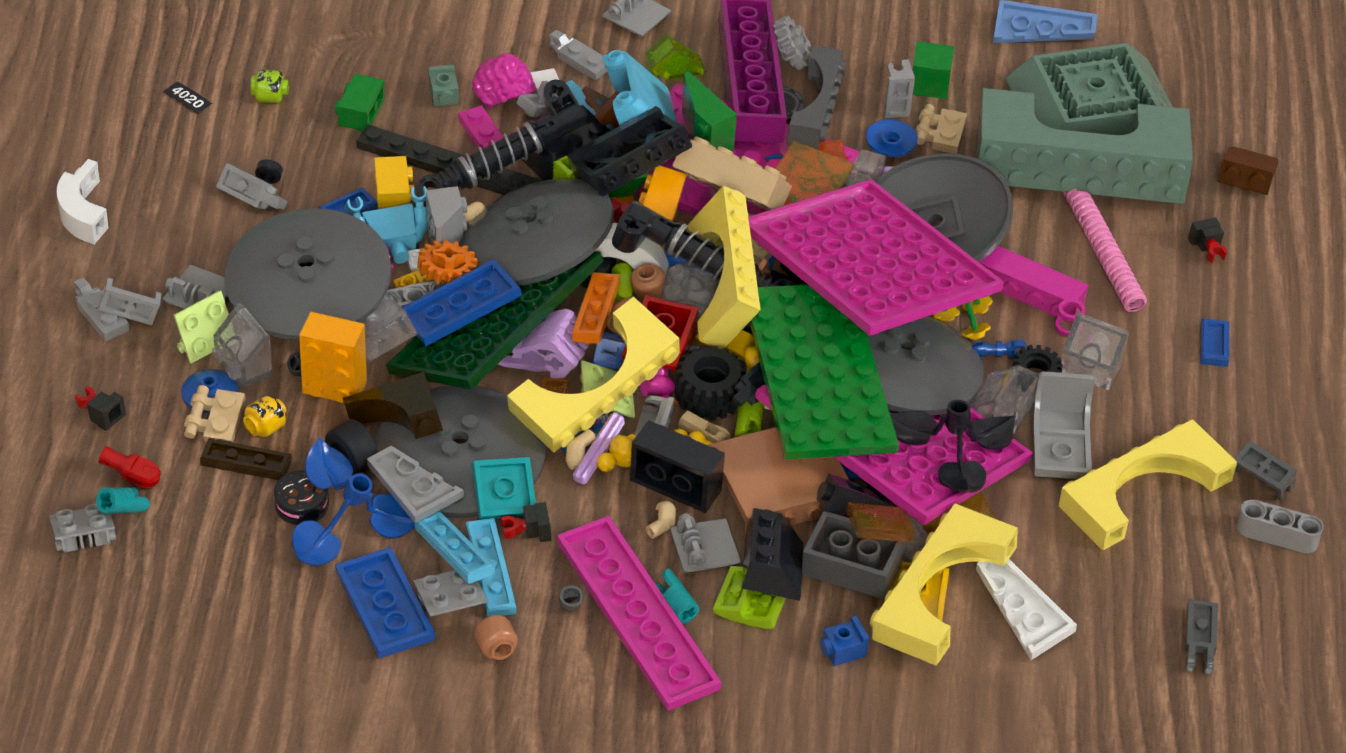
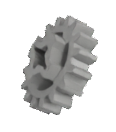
(792, 42)

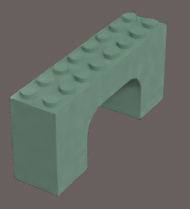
(1141, 165)

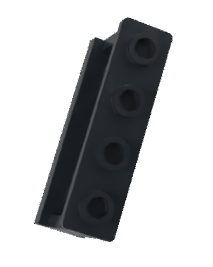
(629, 151)

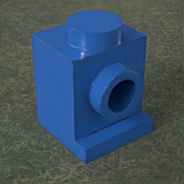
(609, 351)
(845, 642)

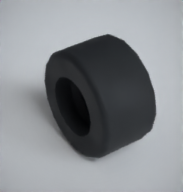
(353, 442)

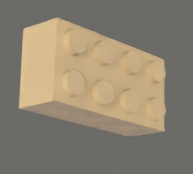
(721, 167)

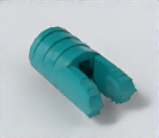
(121, 501)
(678, 597)

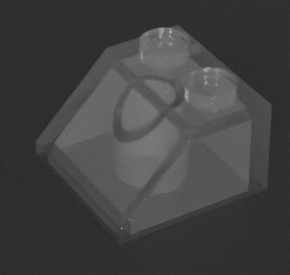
(689, 286)
(243, 348)
(1094, 350)

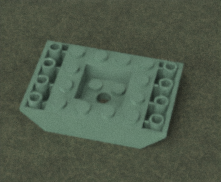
(1089, 88)

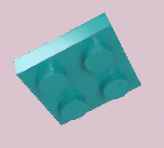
(503, 487)

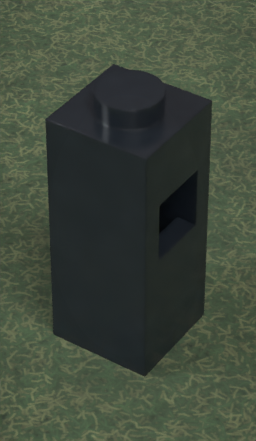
(837, 492)

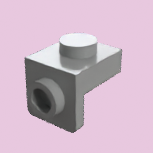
(534, 103)

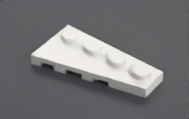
(1026, 608)

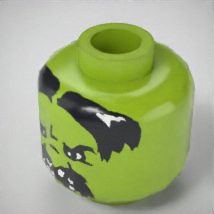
(269, 86)

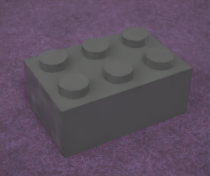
(849, 561)

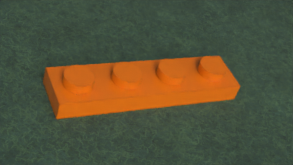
(596, 308)

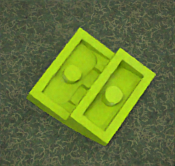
(745, 605)

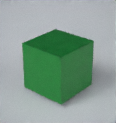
(932, 69)

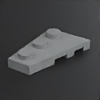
(411, 485)

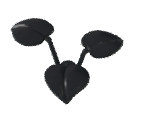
(991, 433)

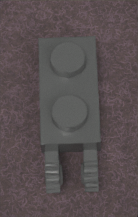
(1201, 633)

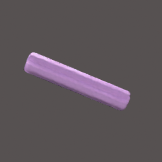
(600, 445)

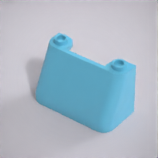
(637, 88)

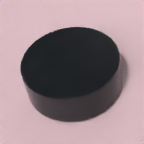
(269, 171)

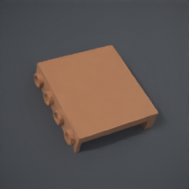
(765, 480)

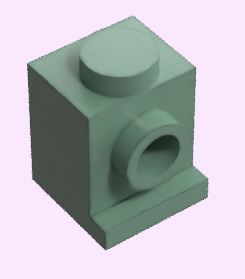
(443, 85)

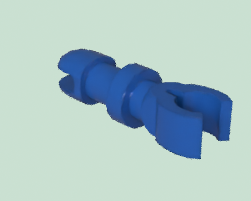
(999, 349)

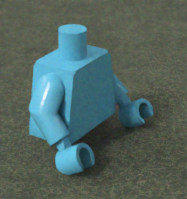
(397, 226)

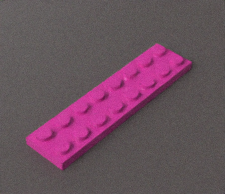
(639, 613)

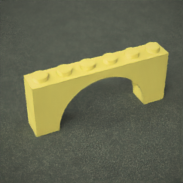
(737, 294)
(560, 417)
(1182, 451)
(960, 538)

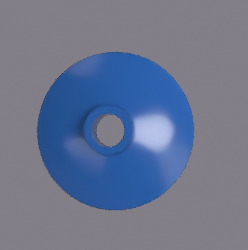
(891, 138)
(210, 378)

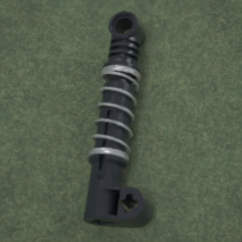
(516, 146)
(677, 240)

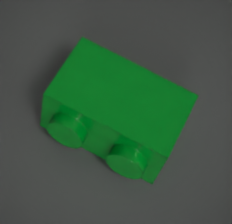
(360, 102)

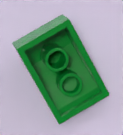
(707, 115)

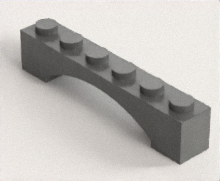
(811, 123)

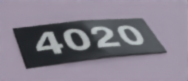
(187, 97)

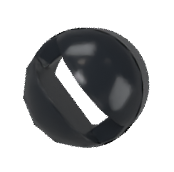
(294, 364)

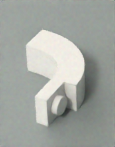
(78, 215)
(647, 253)

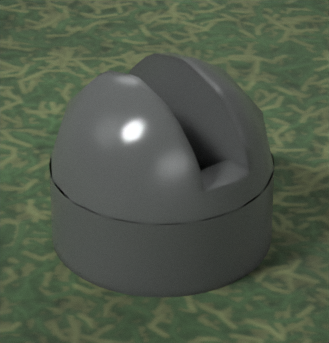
(569, 594)

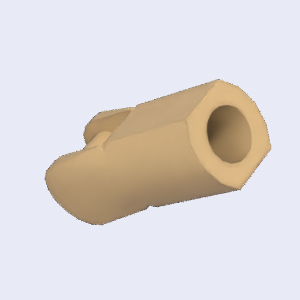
(712, 432)

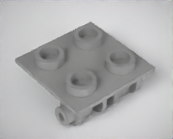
(636, 15)
(193, 287)
(70, 523)
(704, 544)
(448, 593)

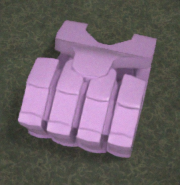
(549, 347)

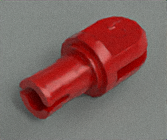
(132, 468)

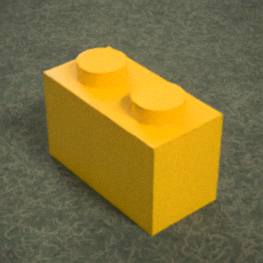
(393, 181)

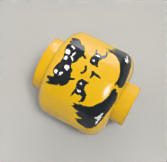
(265, 416)

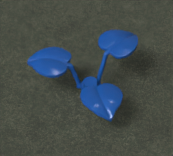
(330, 468)

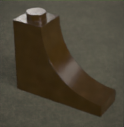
(398, 402)

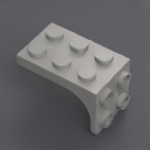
(1062, 425)

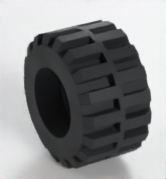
(708, 381)

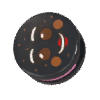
(298, 499)

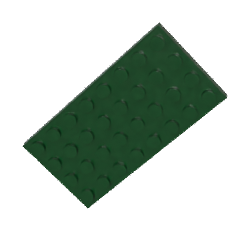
(476, 348)

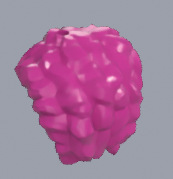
(502, 79)

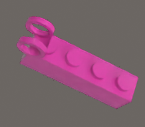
(1038, 286)

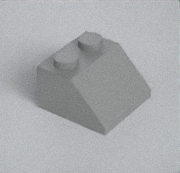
(445, 215)

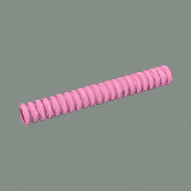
(1106, 249)

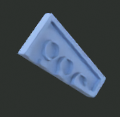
(1040, 23)

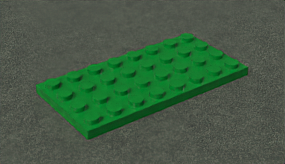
(819, 377)

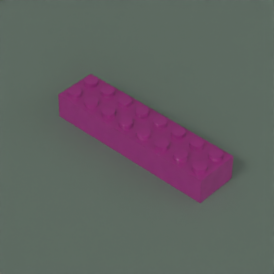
(752, 70)

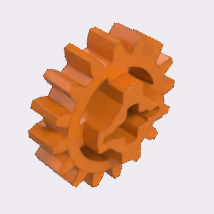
(445, 261)

